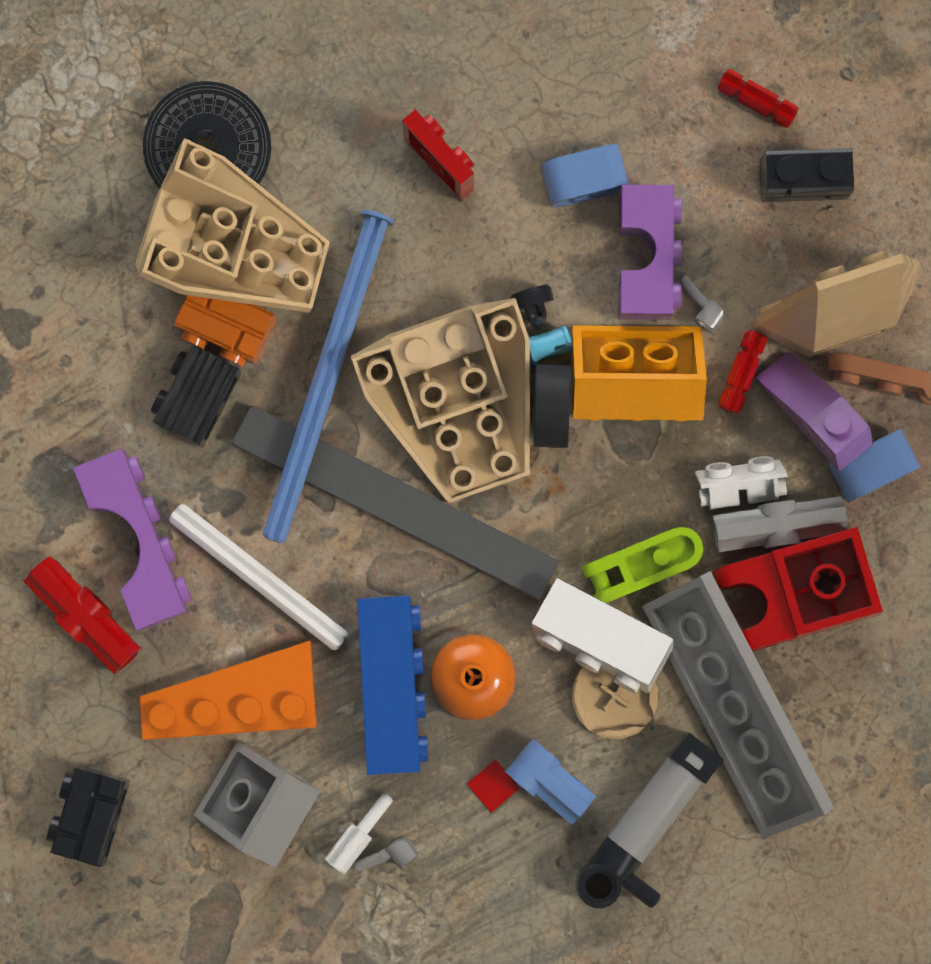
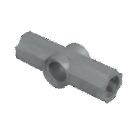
(778, 524)

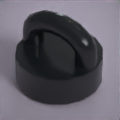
(533, 302)

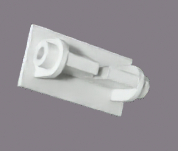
(725, 481)

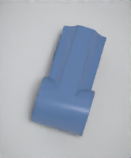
(543, 776)

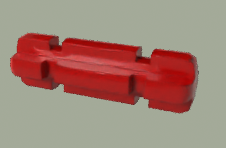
(757, 98)
(742, 371)

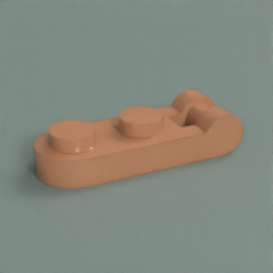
(887, 377)

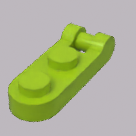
(645, 563)

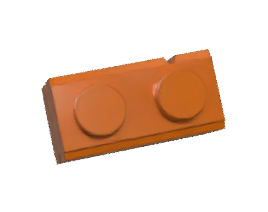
(230, 326)

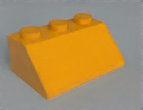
(638, 373)

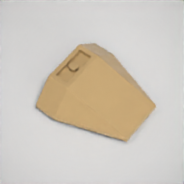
(228, 237)
(842, 305)
(456, 395)

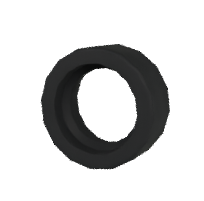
(552, 406)

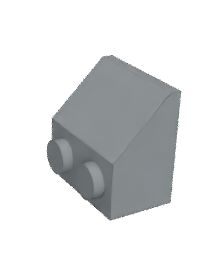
(256, 804)

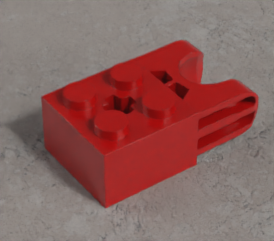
(788, 586)

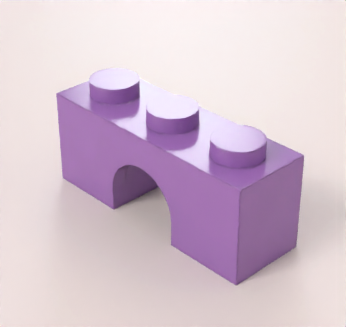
(650, 214)

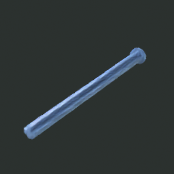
(326, 375)

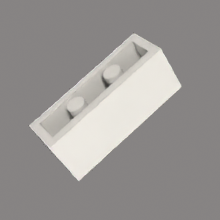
(601, 637)

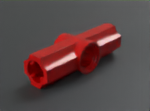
(82, 614)

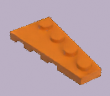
(243, 698)

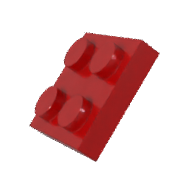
(449, 165)

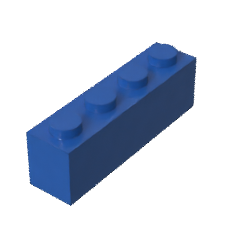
(389, 685)

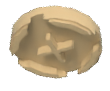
(609, 708)

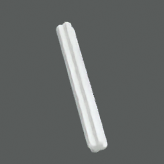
(258, 577)

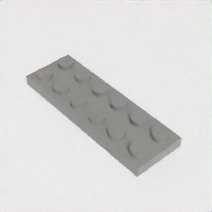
(738, 707)

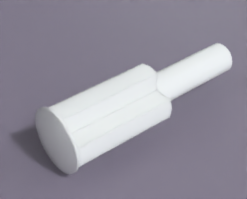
(356, 837)

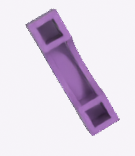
(114, 487)

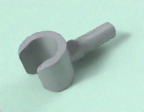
(711, 314)
(401, 851)

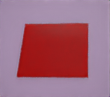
(493, 786)

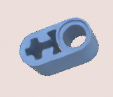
(584, 175)
(877, 466)

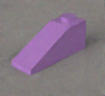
(817, 410)

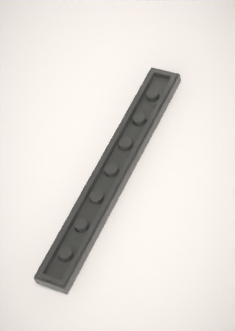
(402, 506)

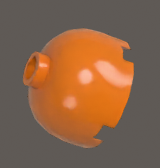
(460, 657)

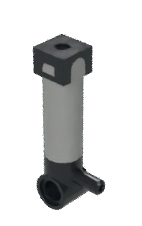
(646, 822)

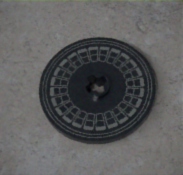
(203, 111)

